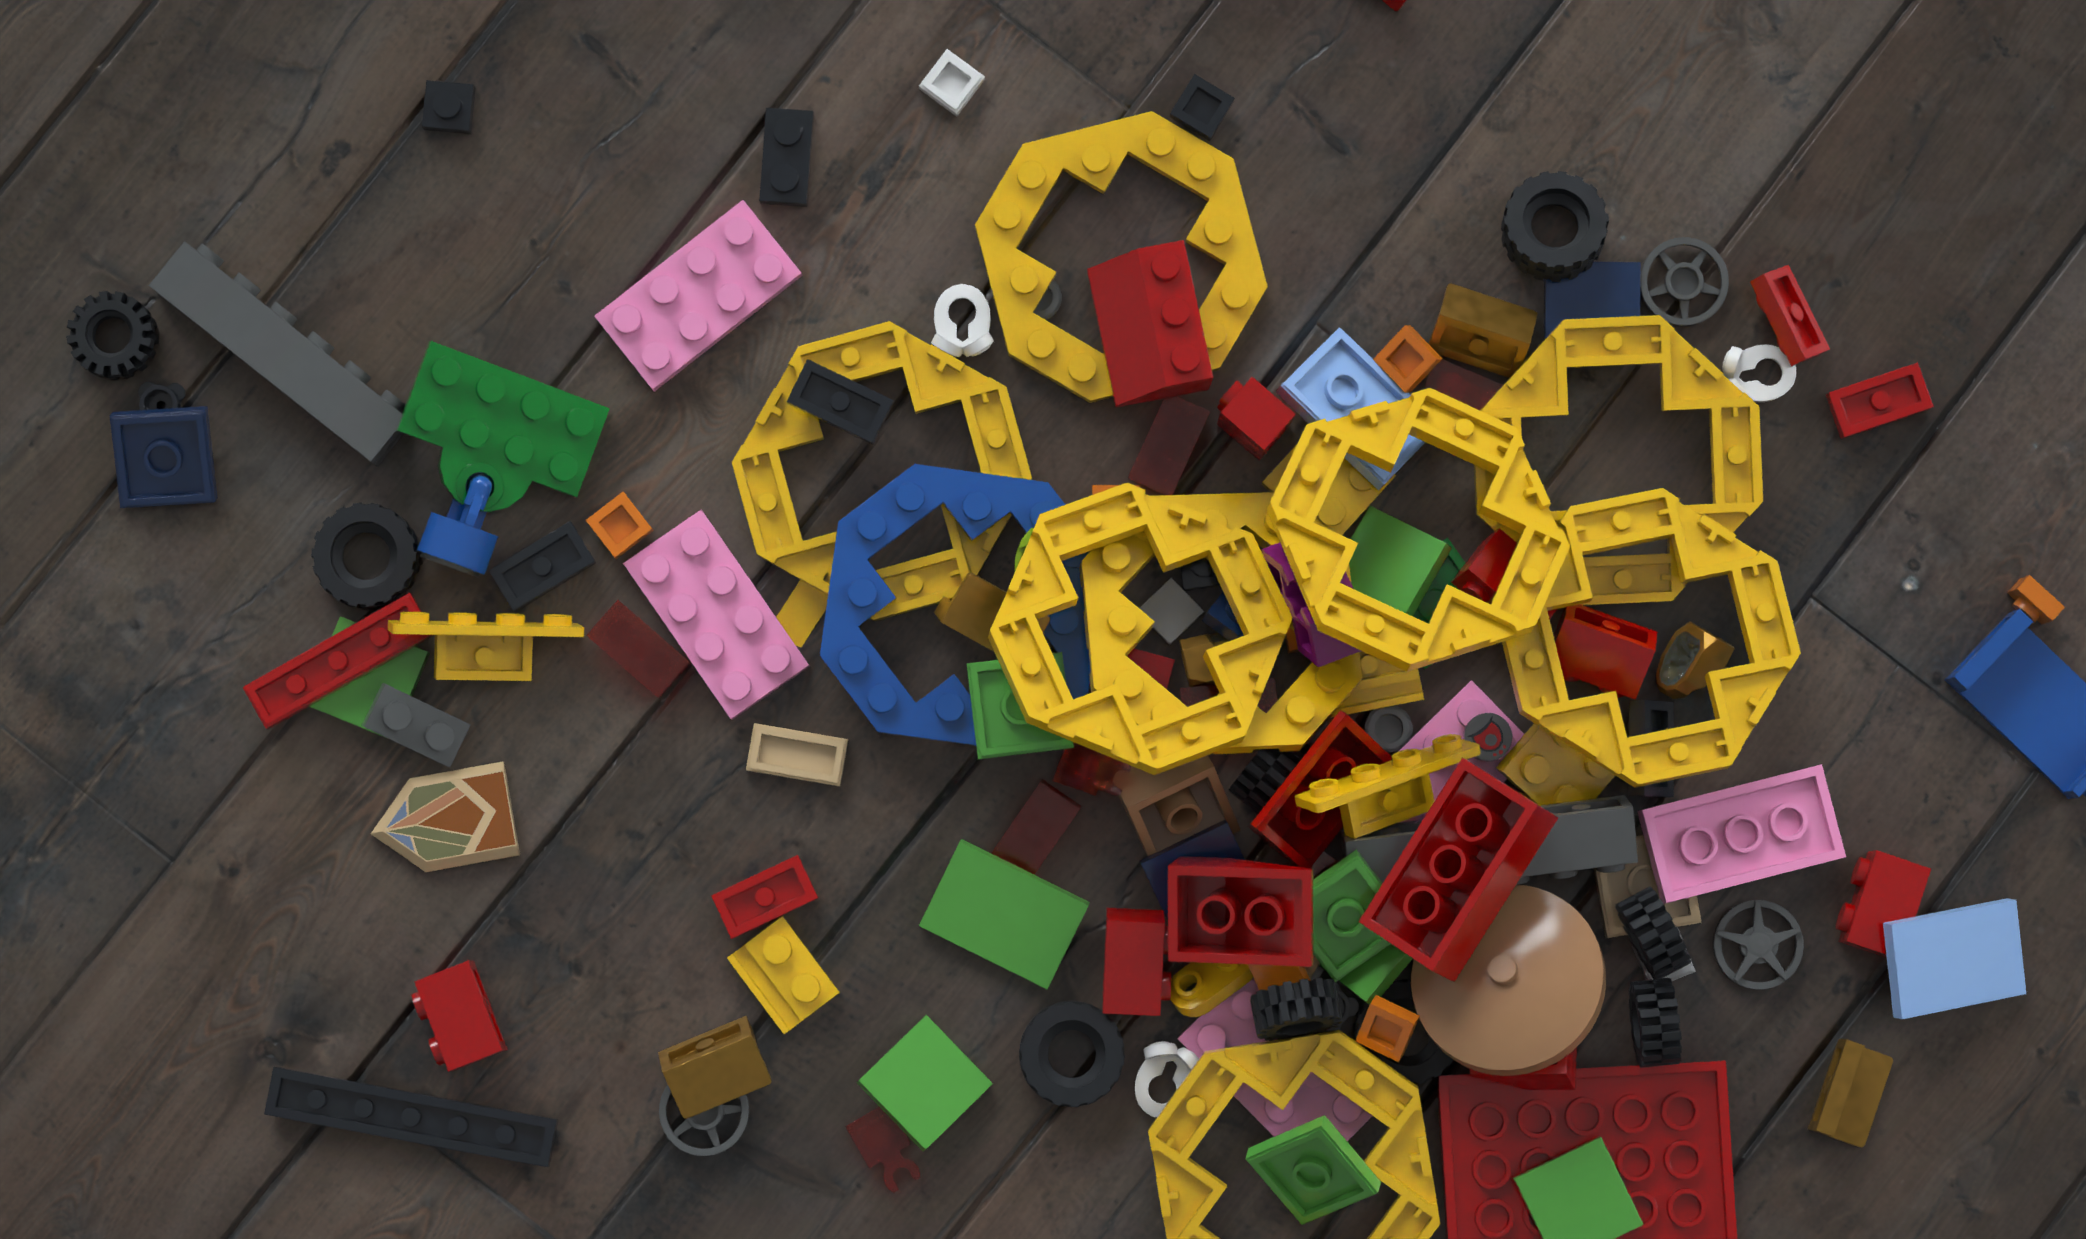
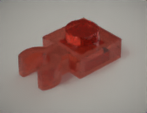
(1088, 771)
(882, 1140)

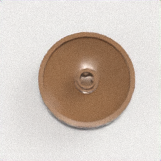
(1523, 991)

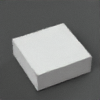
(951, 82)

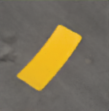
(802, 612)

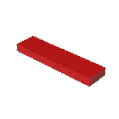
(332, 664)

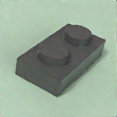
(416, 725)

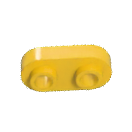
(1213, 986)

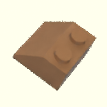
(1174, 803)

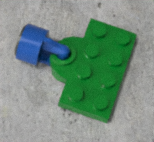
(494, 441)

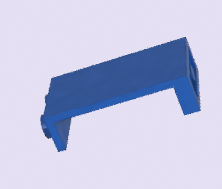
(2029, 700)

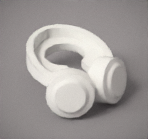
(978, 330)
(1743, 360)
(1155, 1059)

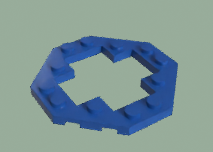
(860, 593)

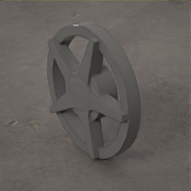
(1684, 281)
(1758, 944)
(704, 1121)

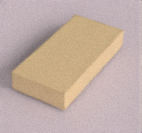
(797, 754)

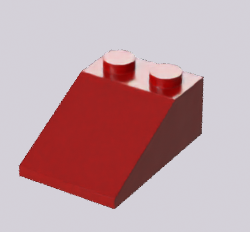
(1239, 912)

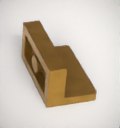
(1483, 330)
(975, 609)
(714, 1067)
(1851, 1093)

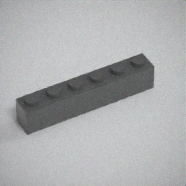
(281, 353)
(1585, 836)

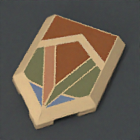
(452, 819)

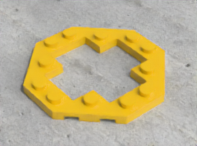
(1094, 159)
(933, 382)
(1686, 384)
(1322, 556)
(1118, 625)
(1736, 693)
(1103, 717)
(1277, 1072)

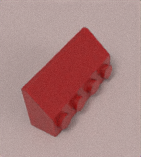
(1458, 870)

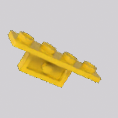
(484, 649)
(1387, 792)

